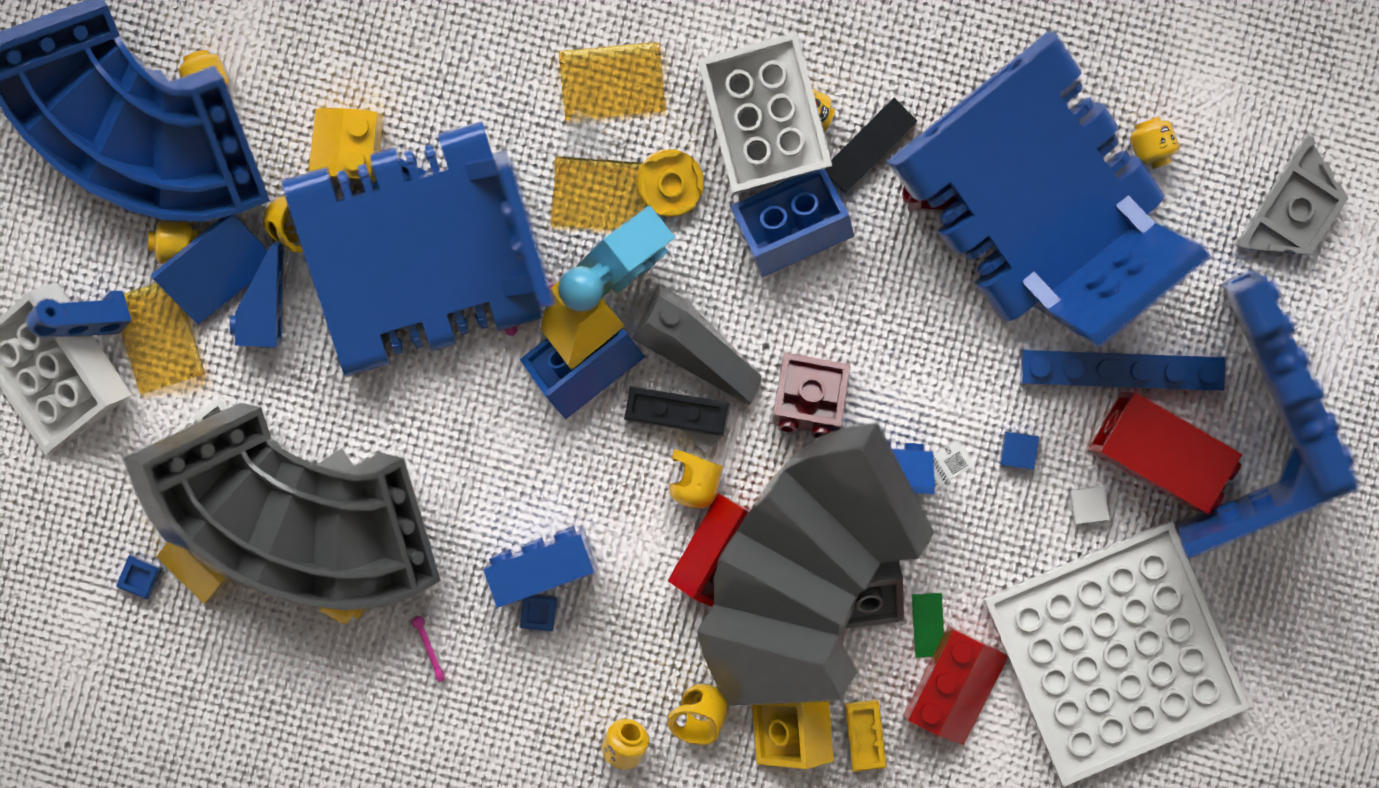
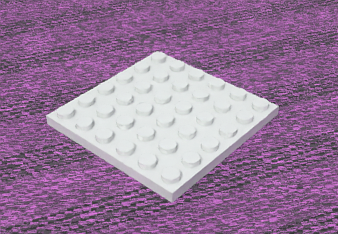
(1116, 653)

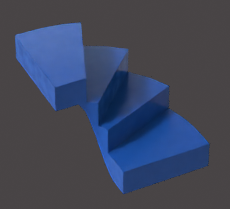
(122, 126)

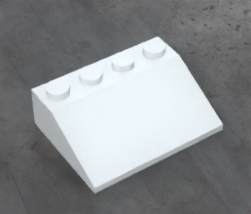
(765, 113)
(54, 381)

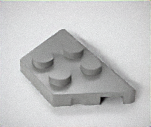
(1297, 206)

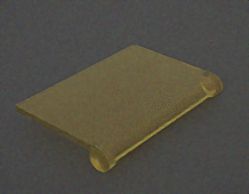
(612, 80)
(594, 193)
(159, 340)

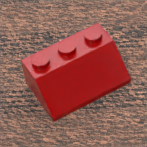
(698, 564)
(955, 685)

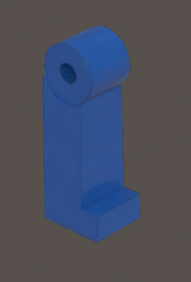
(80, 318)

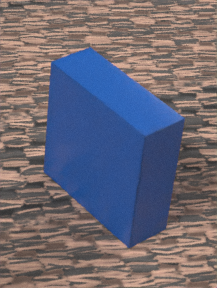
(1019, 450)
(139, 577)
(538, 612)

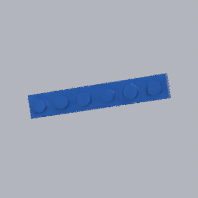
(1122, 370)

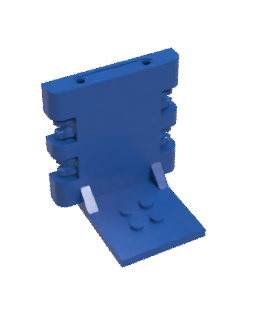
(1043, 198)
(418, 248)
(1317, 463)

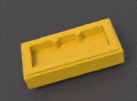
(865, 735)

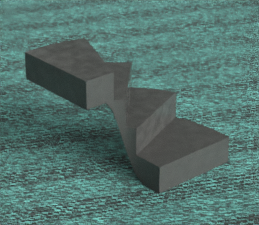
(282, 520)
(801, 566)

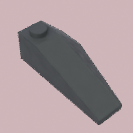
(687, 339)

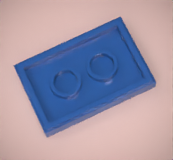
(212, 267)

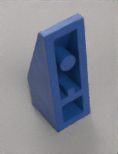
(260, 312)

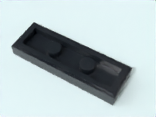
(870, 145)
(677, 411)

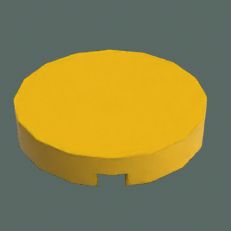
(670, 182)

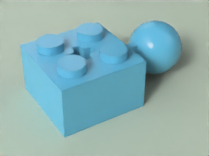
(616, 261)

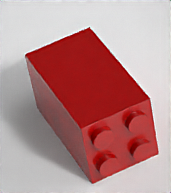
(1166, 452)

